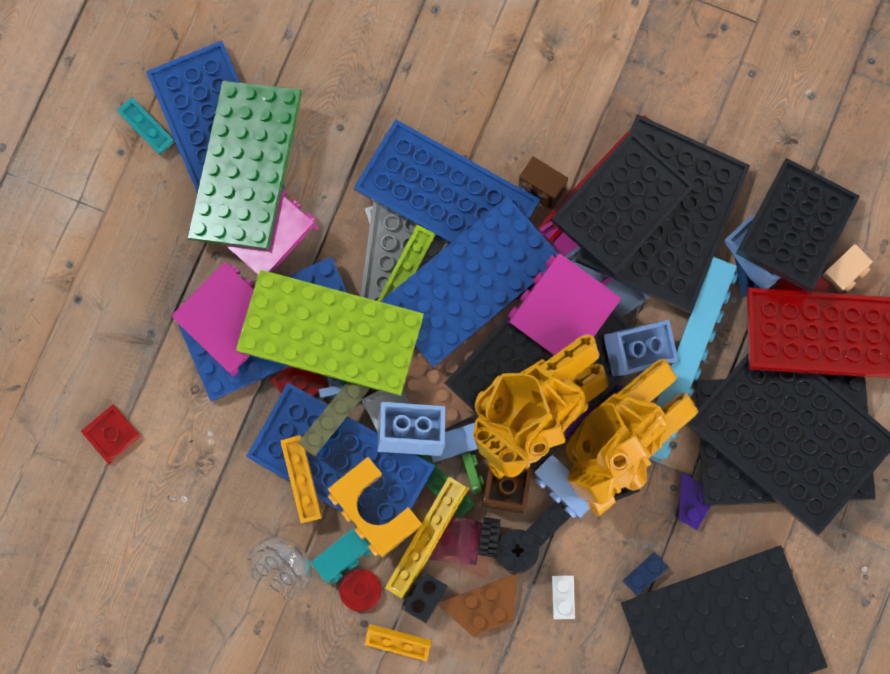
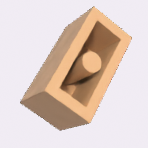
(847, 269)

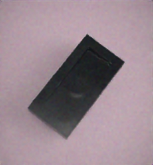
(548, 523)

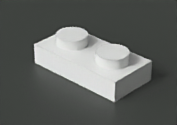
(563, 597)

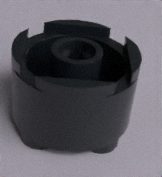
(525, 542)

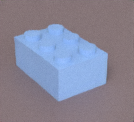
(411, 429)

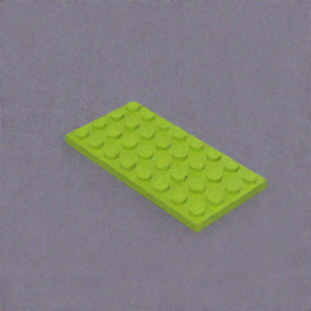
(330, 332)

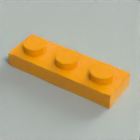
(398, 642)

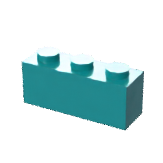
(340, 556)

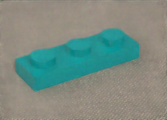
(145, 126)

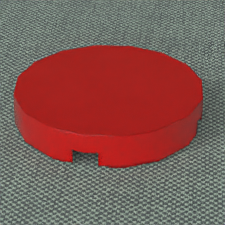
(360, 590)

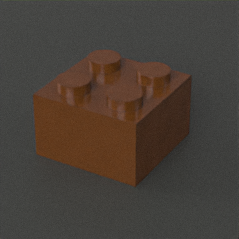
(543, 182)
(508, 492)

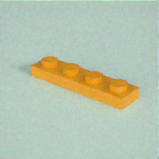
(301, 480)

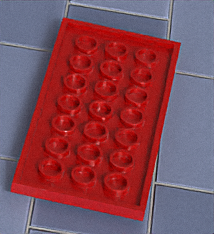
(818, 332)

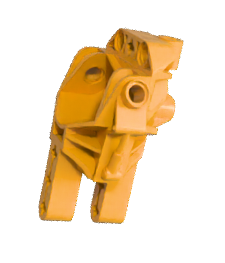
(532, 408)
(621, 434)

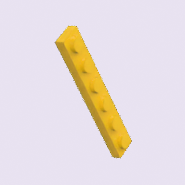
(426, 538)

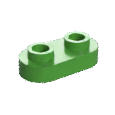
(475, 481)

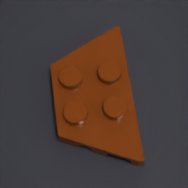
(484, 606)

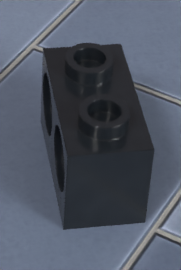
(429, 600)

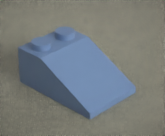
(757, 274)
(640, 347)

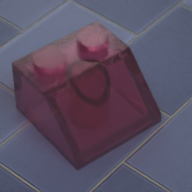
(459, 542)

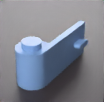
(457, 442)

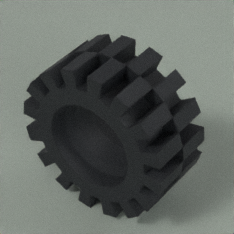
(489, 537)

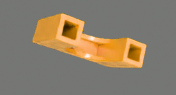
(381, 537)

